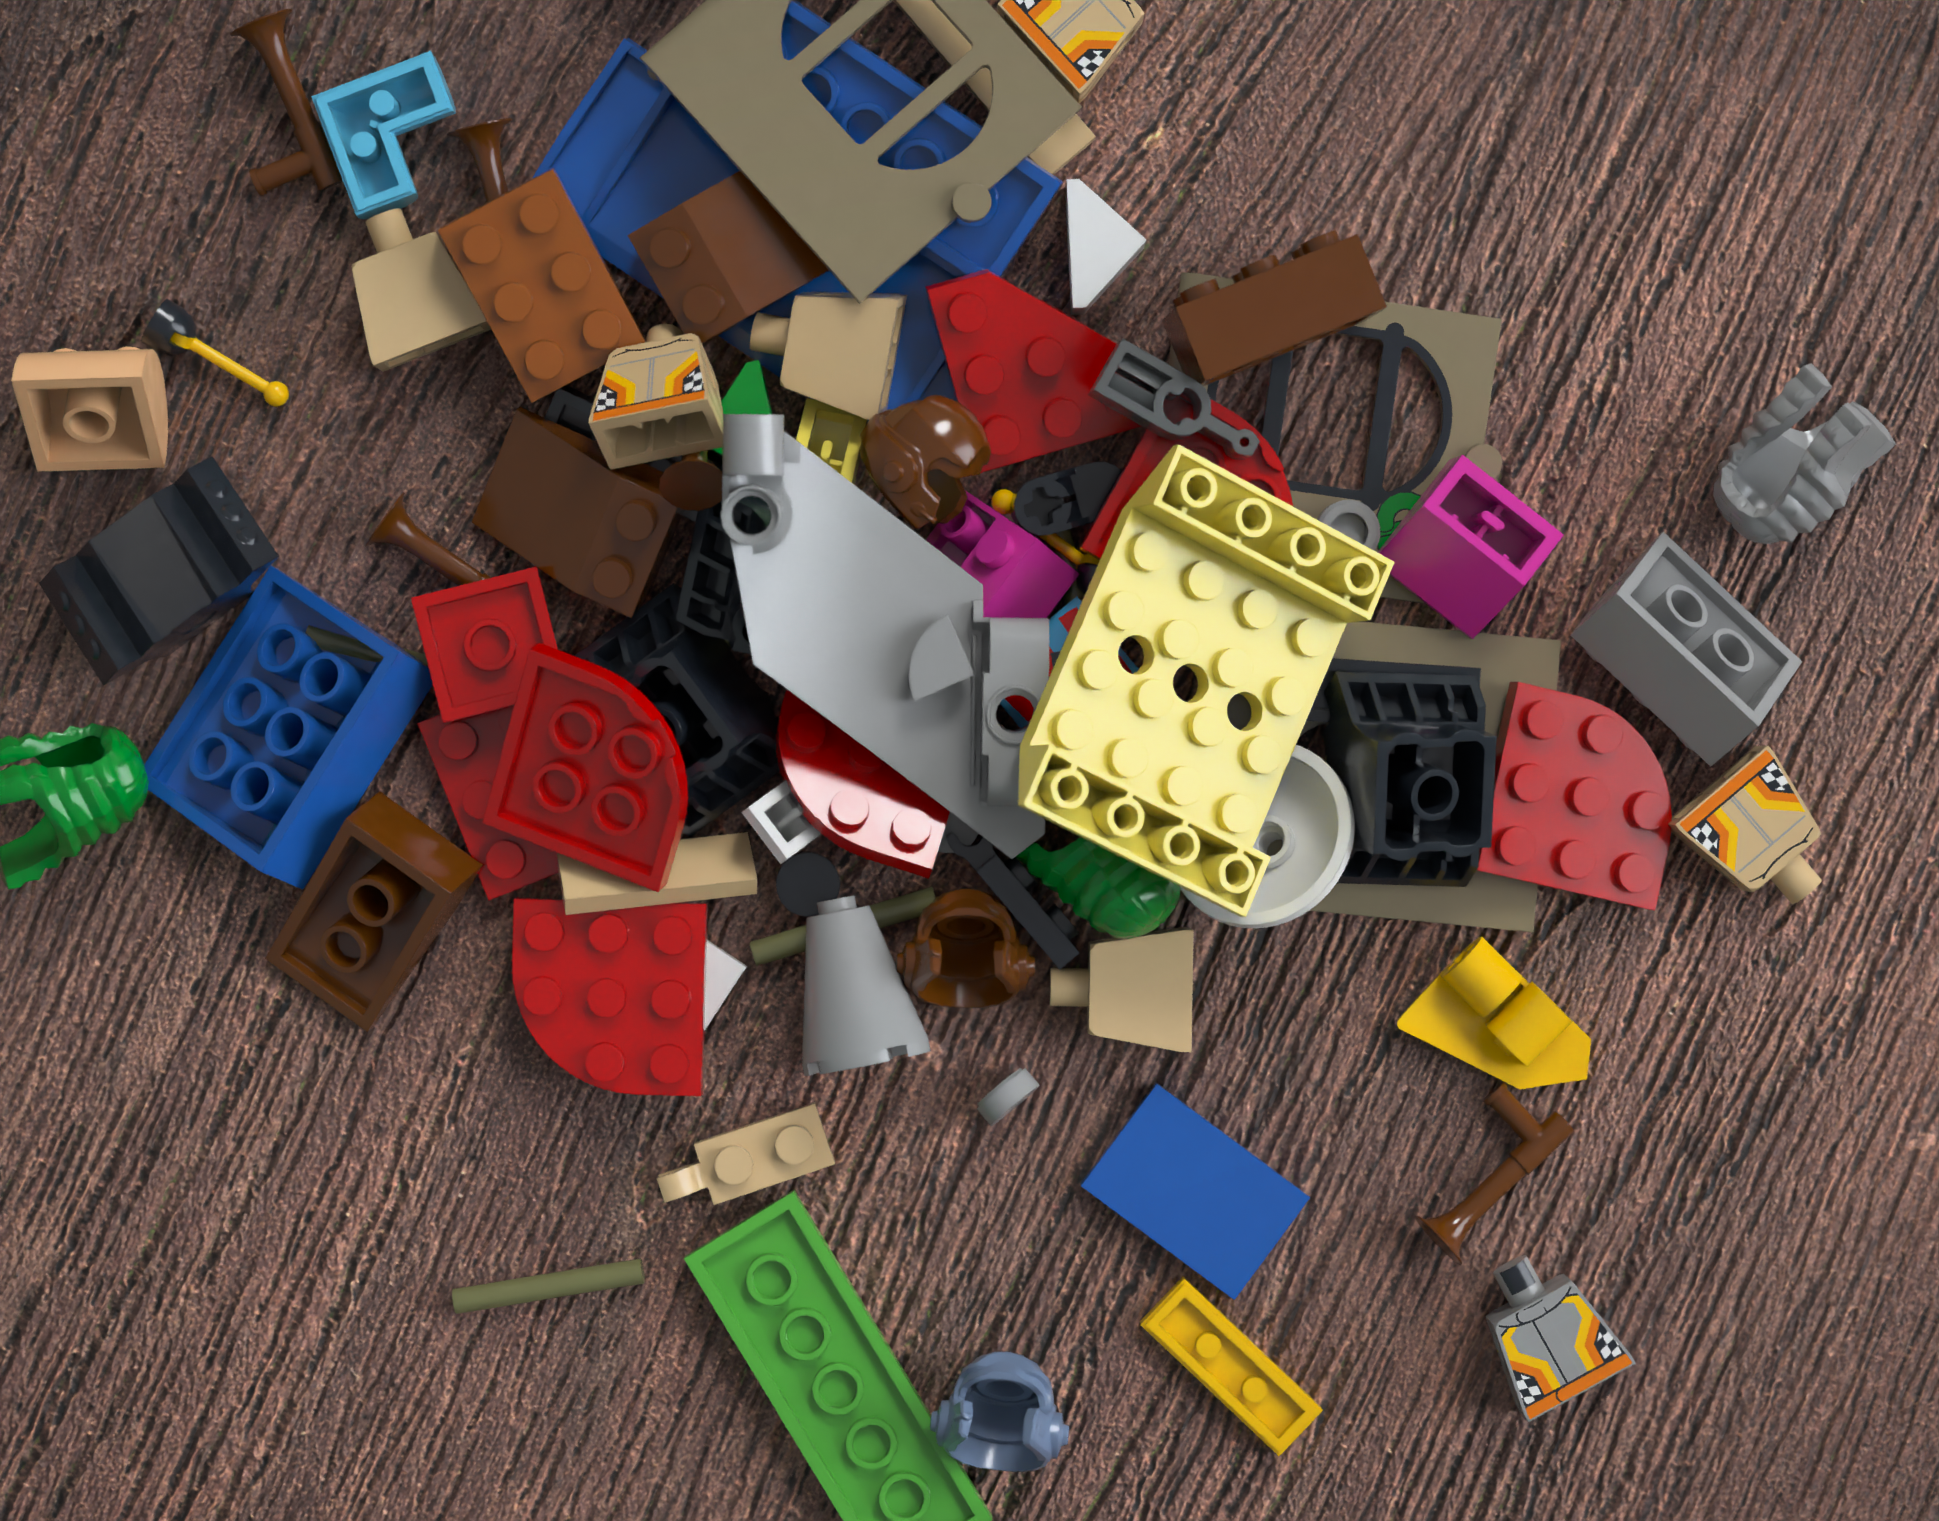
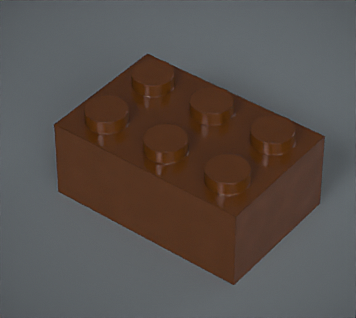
(1273, 308)

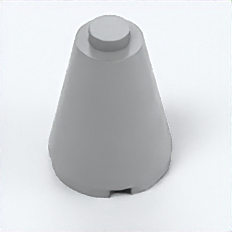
(853, 994)

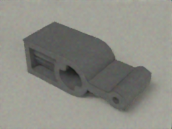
(1136, 388)

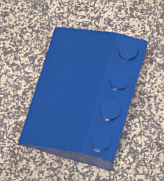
(285, 732)

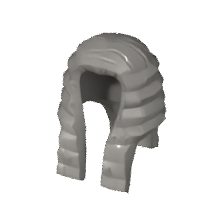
(1792, 479)

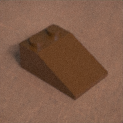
(723, 257)
(575, 516)
(372, 909)

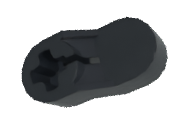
(1039, 502)

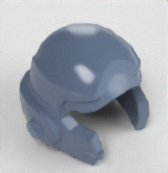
(1001, 1416)

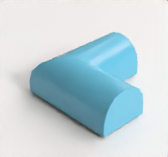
(364, 123)

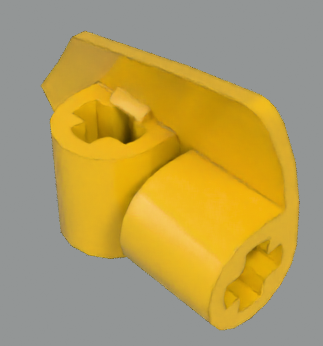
(1498, 1022)

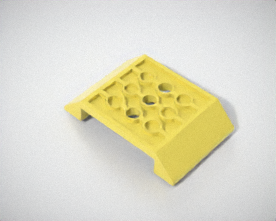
(1256, 609)

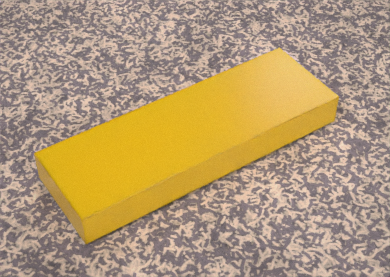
(1231, 1366)

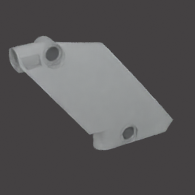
(834, 618)

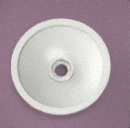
(1317, 834)

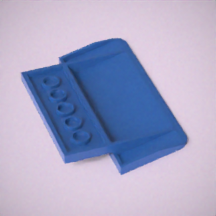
(640, 154)

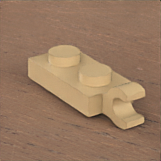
(753, 1157)

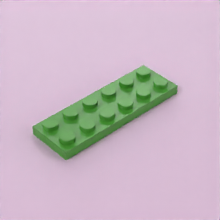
(830, 1370)

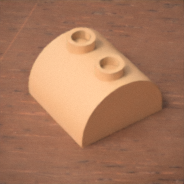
(93, 408)

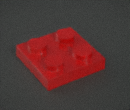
(481, 640)

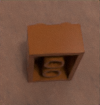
(541, 284)

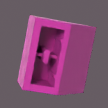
(1468, 546)
(1015, 567)

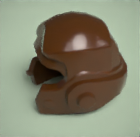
(921, 455)
(965, 953)

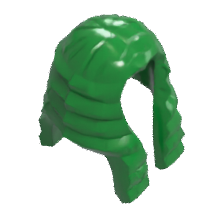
(83, 783)
(1104, 887)

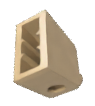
(411, 294)
(836, 347)
(1134, 988)

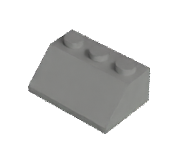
(1687, 650)

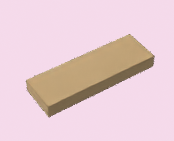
(700, 871)

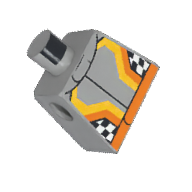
(1550, 1339)

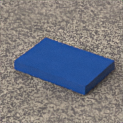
(1195, 1191)

